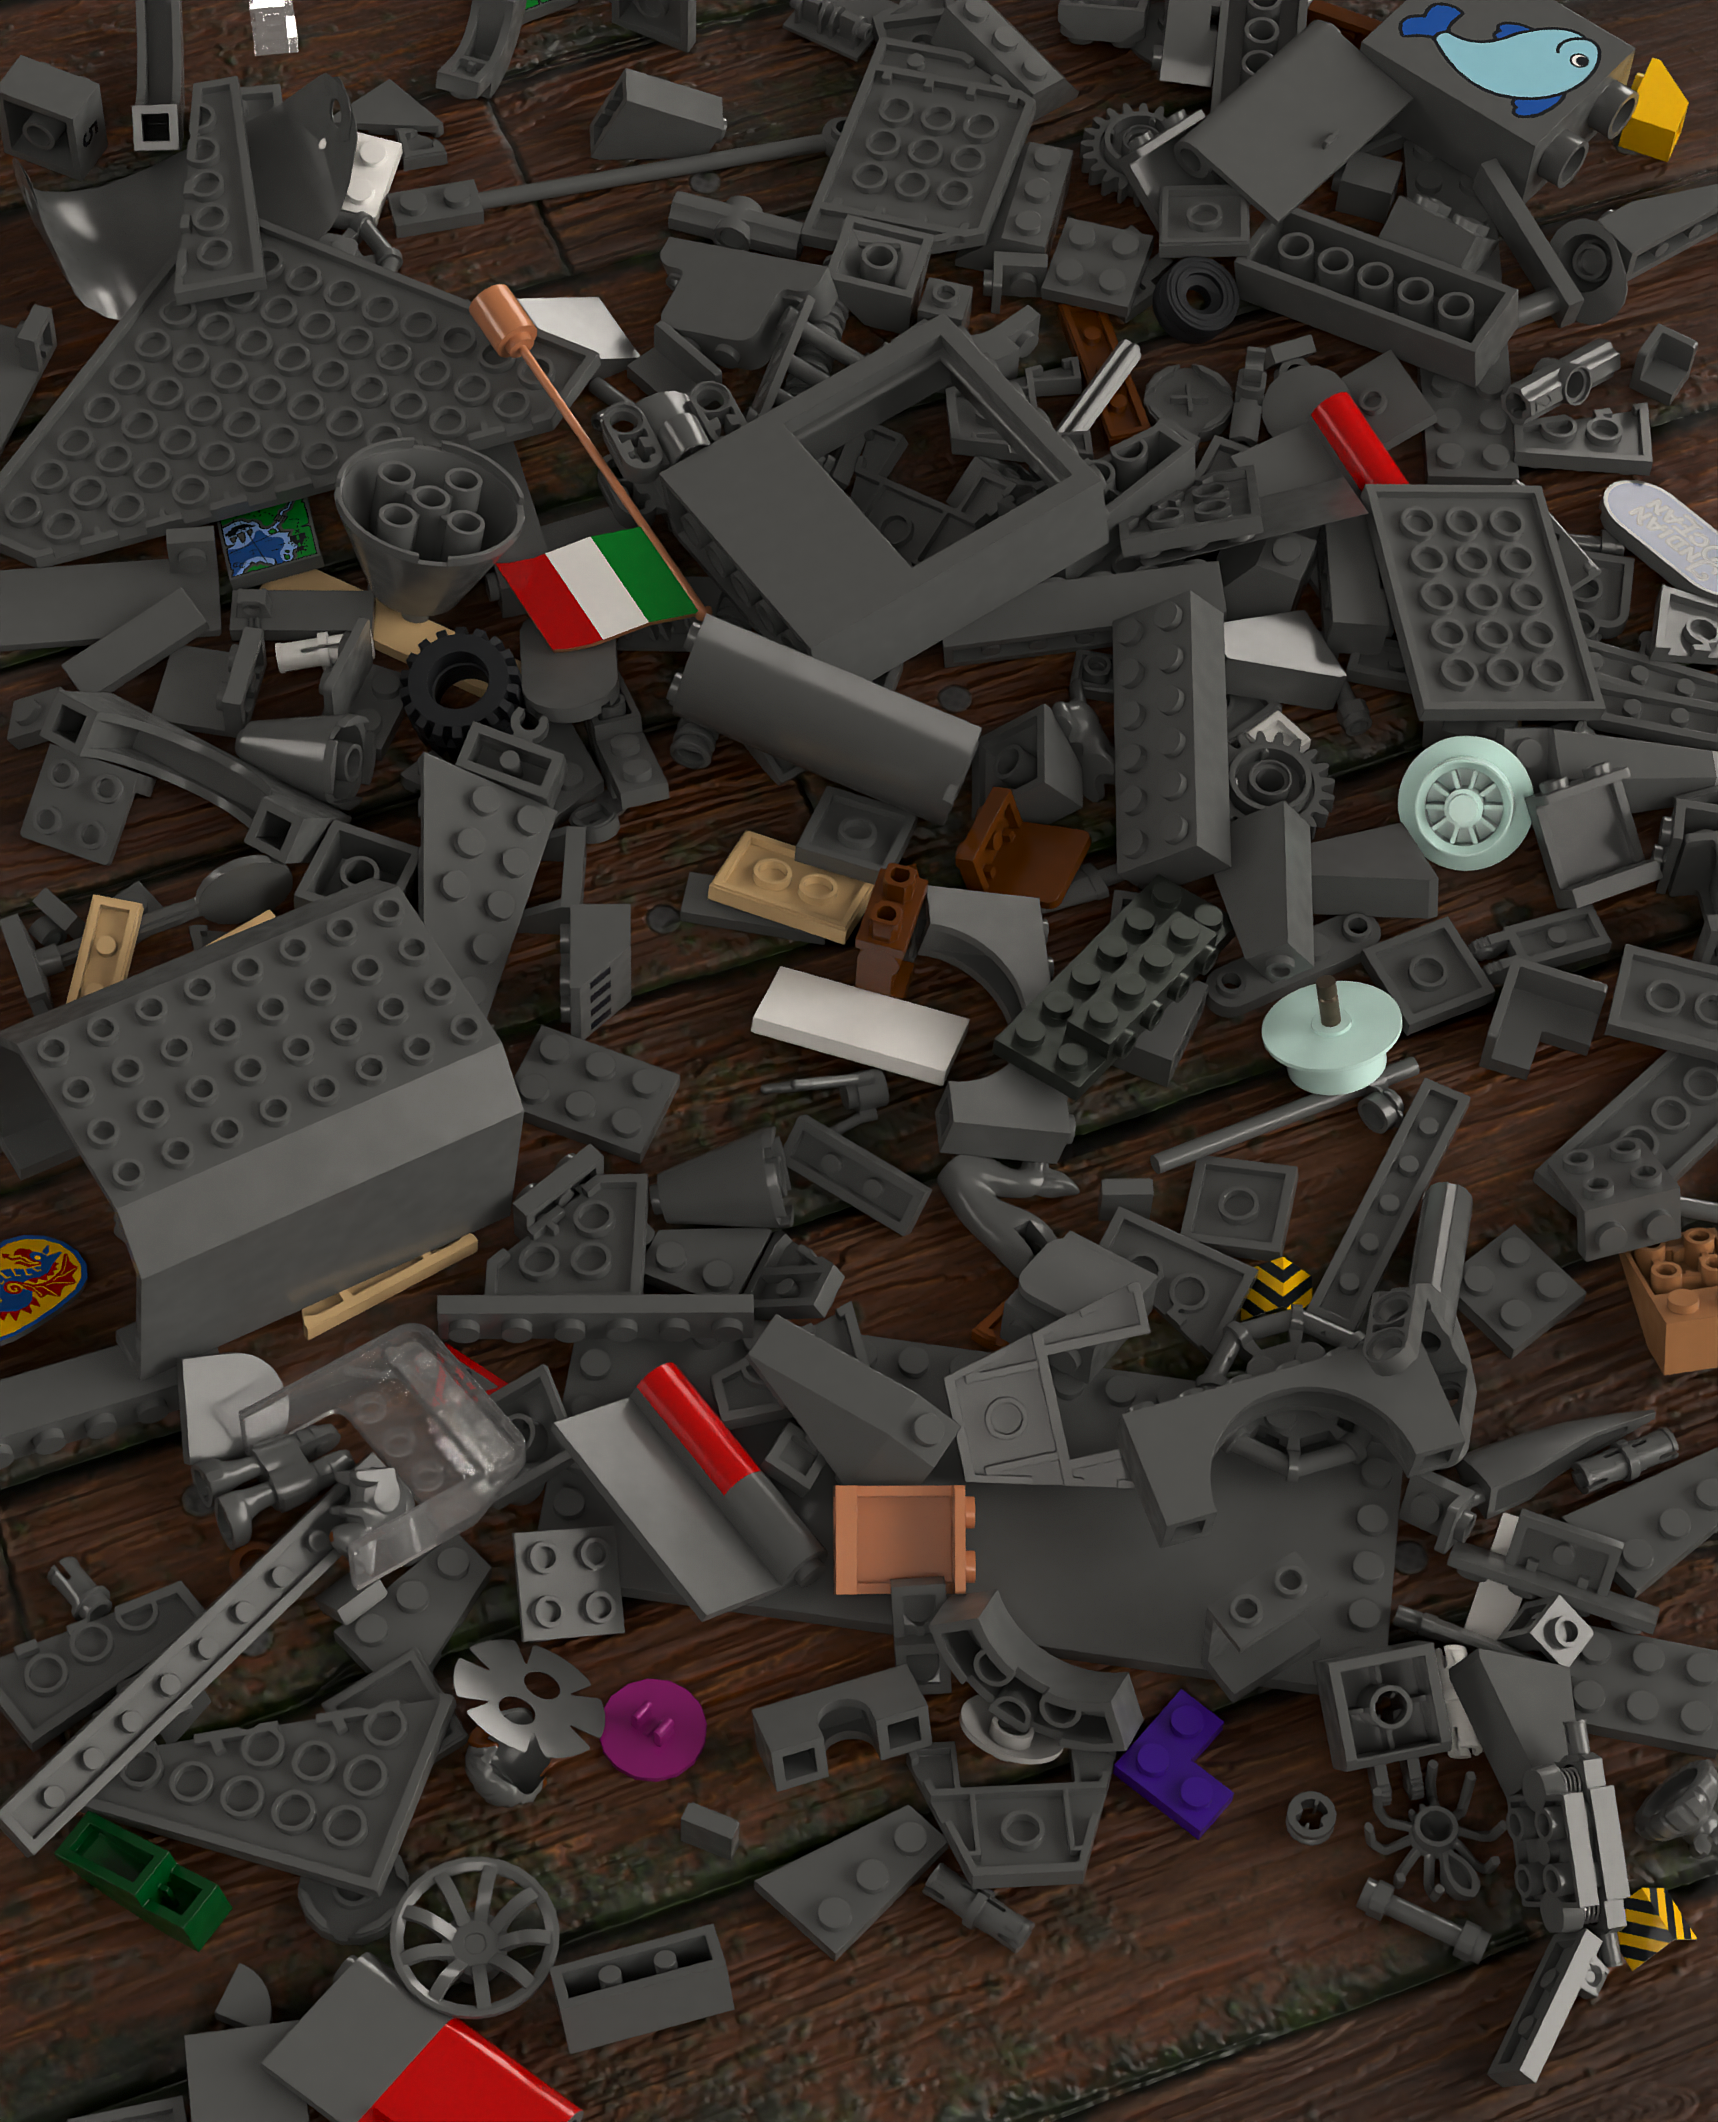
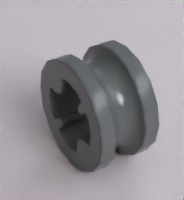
(1318, 1802)

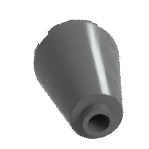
(313, 754)
(728, 1185)

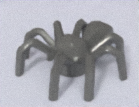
(1435, 1836)

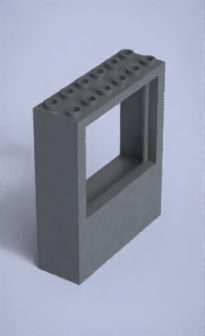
(817, 568)

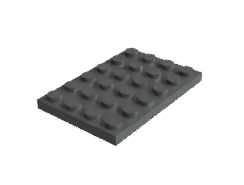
(1481, 603)

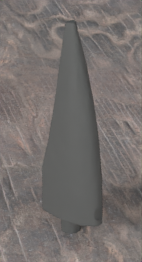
(1522, 1465)

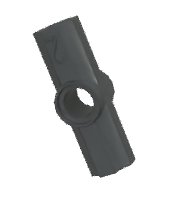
(736, 224)
(1560, 381)

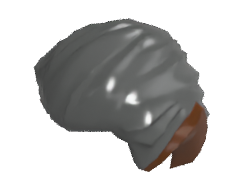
(503, 1773)

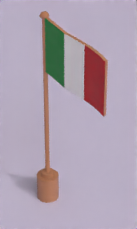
(603, 581)

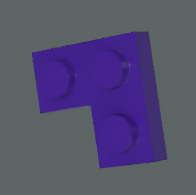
(1165, 1770)

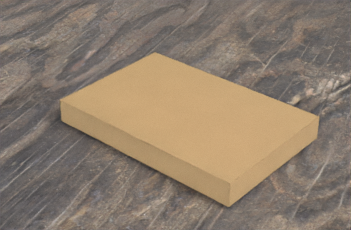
(770, 884)

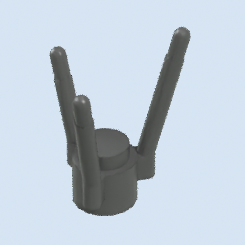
(858, 1091)

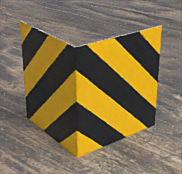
(1276, 1286)
(1651, 1925)

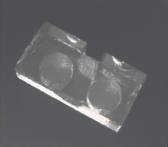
(273, 27)

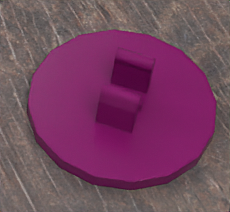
(653, 1730)

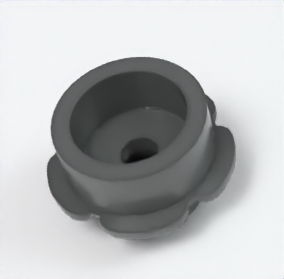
(1381, 1109)

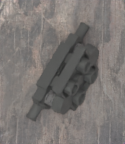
(1571, 1845)

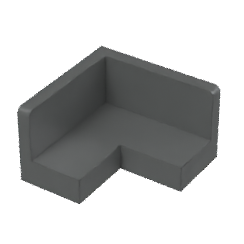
(1544, 1008)

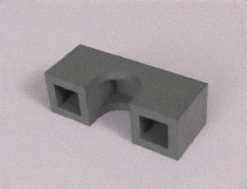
(873, 1708)

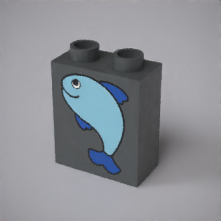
(1505, 84)

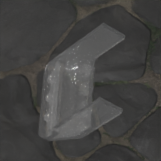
(417, 1416)

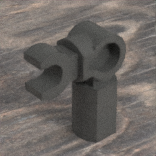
(1248, 399)

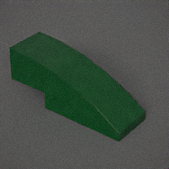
(145, 1880)

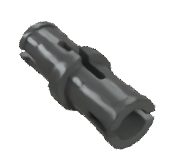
(1624, 1460)
(978, 1908)

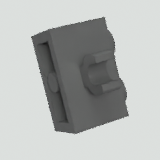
(515, 759)

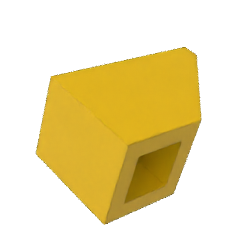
(1658, 114)

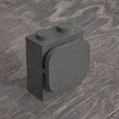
(1062, 1280)

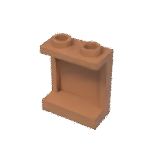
(901, 1535)

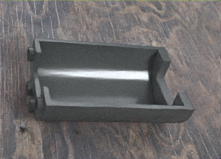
(823, 719)

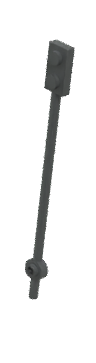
(462, 205)

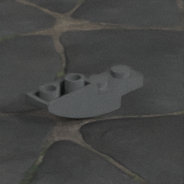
(625, 754)

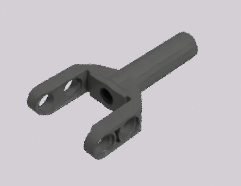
(1429, 1304)

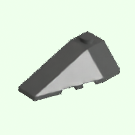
(851, 1413)

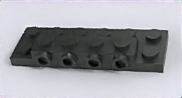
(1116, 988)

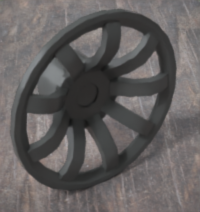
(475, 1941)

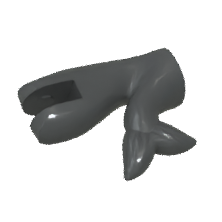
(1006, 1230)

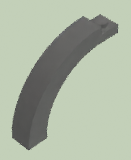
(160, 77)

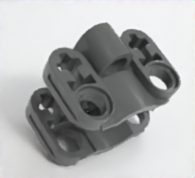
(666, 432)

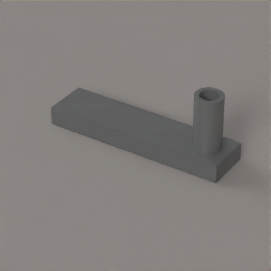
(1554, 288)

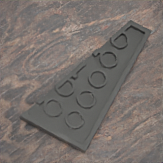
(476, 869)

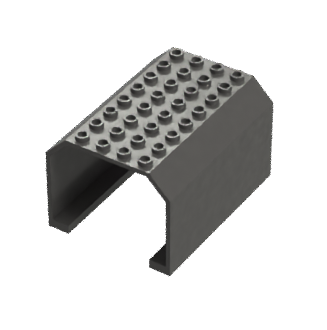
(272, 1115)

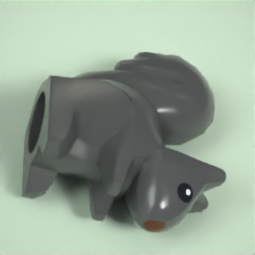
(375, 1500)

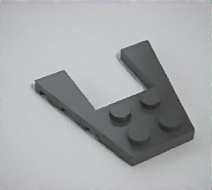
(1012, 1409)

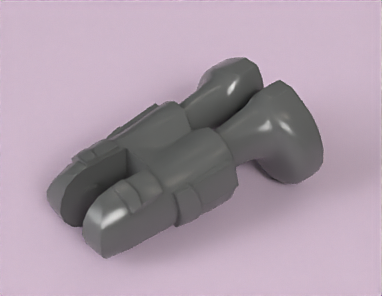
(283, 1476)

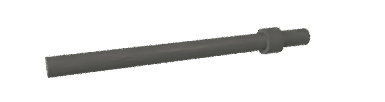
(1273, 1120)

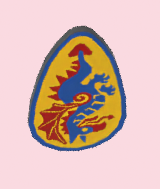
(36, 1283)

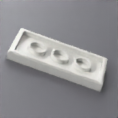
(860, 1025)

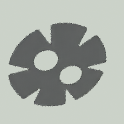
(552, 1716)

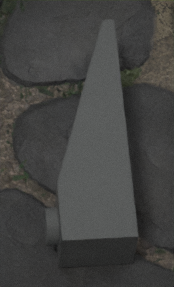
(1662, 226)

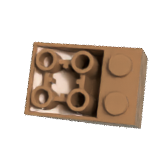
(1677, 1299)

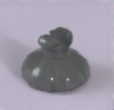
(1683, 1808)

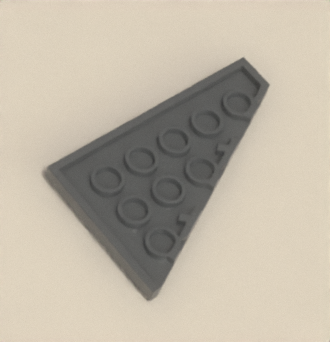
(295, 1796)

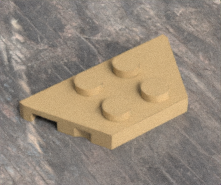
(357, 1299)

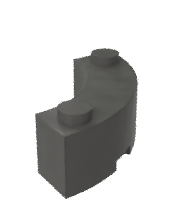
(1187, 42)
(1027, 1683)

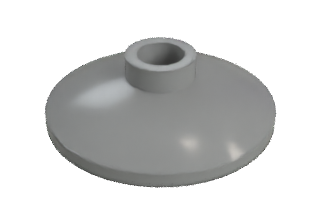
(1002, 1739)

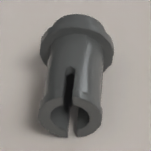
(80, 1591)

